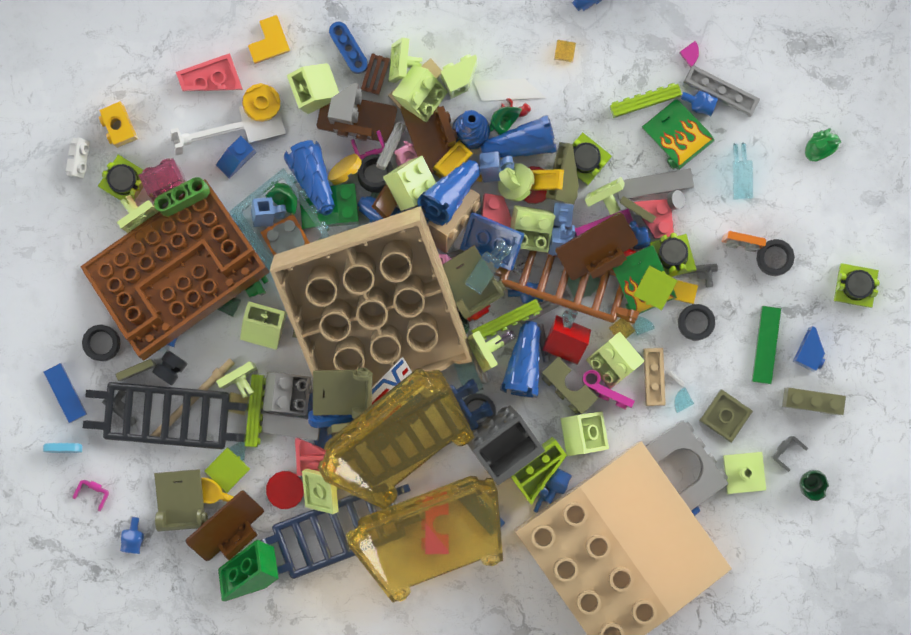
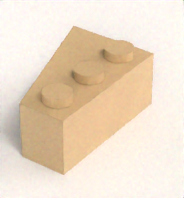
(445, 235)

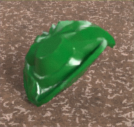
(504, 118)
(822, 145)
(282, 195)

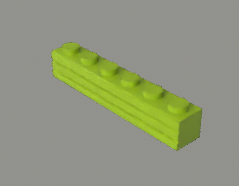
(643, 101)
(510, 318)
(254, 411)

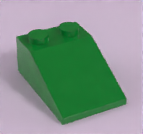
(344, 212)
(248, 571)

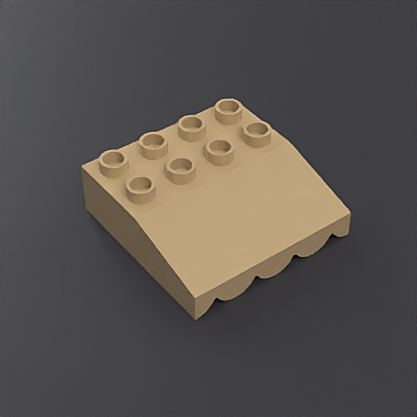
(372, 299)
(623, 547)

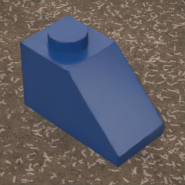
(235, 157)
(811, 351)

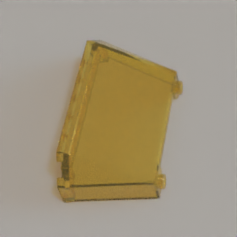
(395, 438)
(430, 535)

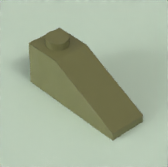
(565, 161)

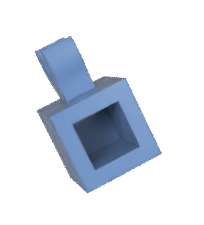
(492, 164)
(264, 212)
(563, 215)
(560, 237)

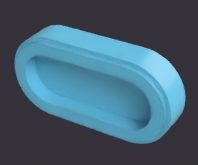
(62, 448)

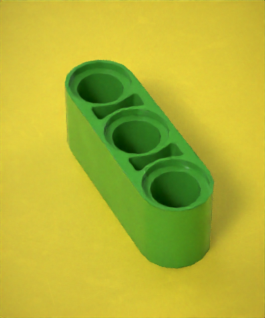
(191, 196)

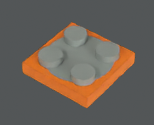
(284, 235)
(750, 242)

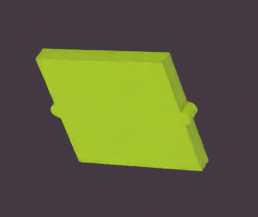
(655, 287)
(227, 469)

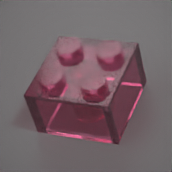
(162, 178)

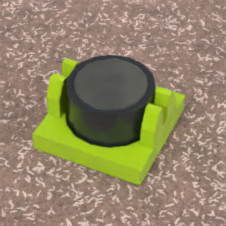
(588, 158)
(121, 179)
(673, 253)
(858, 285)

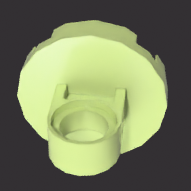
(516, 183)

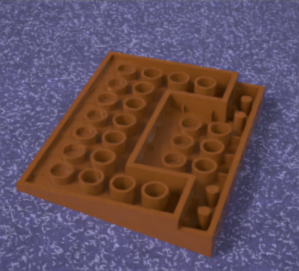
(173, 272)

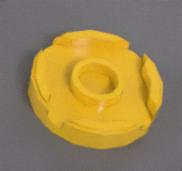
(261, 102)
(343, 168)

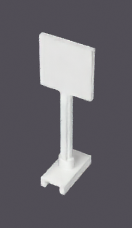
(254, 131)

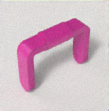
(374, 151)
(94, 486)

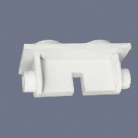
(79, 149)

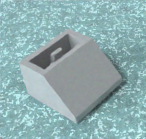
(344, 105)
(286, 393)

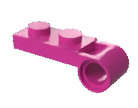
(606, 393)

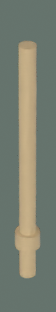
(217, 374)

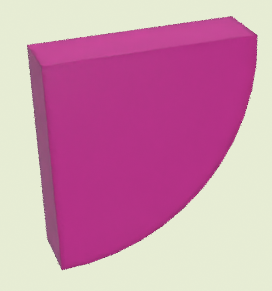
(690, 53)

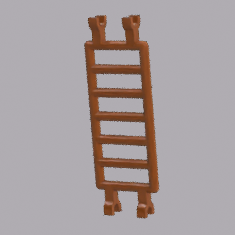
(616, 311)

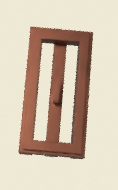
(379, 58)

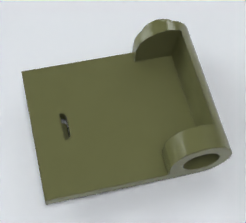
(465, 297)
(345, 392)
(180, 502)

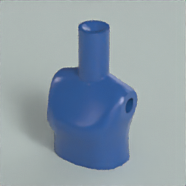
(701, 102)
(641, 235)
(525, 298)
(557, 484)
(132, 538)

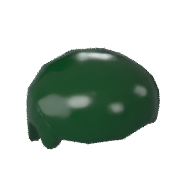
(814, 485)

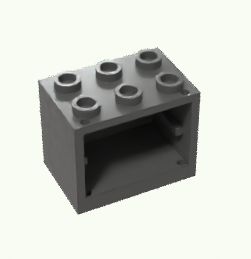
(504, 444)

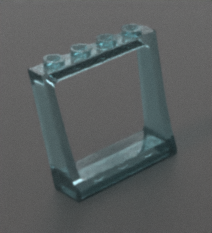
(237, 213)

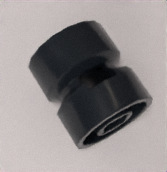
(169, 367)

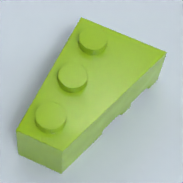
(534, 475)

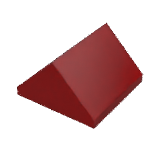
(567, 342)

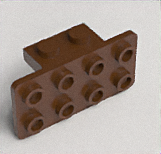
(371, 118)
(430, 138)
(598, 248)
(227, 529)

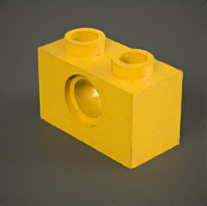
(125, 133)

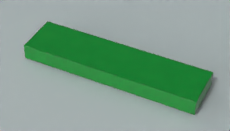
(766, 344)

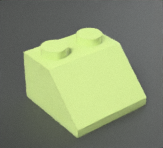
(584, 433)

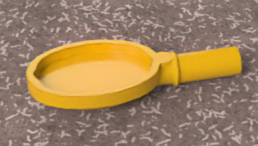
(212, 492)

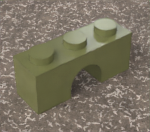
(555, 375)
(814, 401)

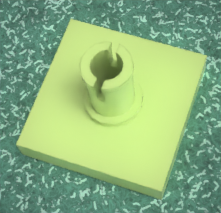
(400, 60)
(606, 194)
(136, 215)
(483, 350)
(239, 378)
(744, 472)
(318, 493)

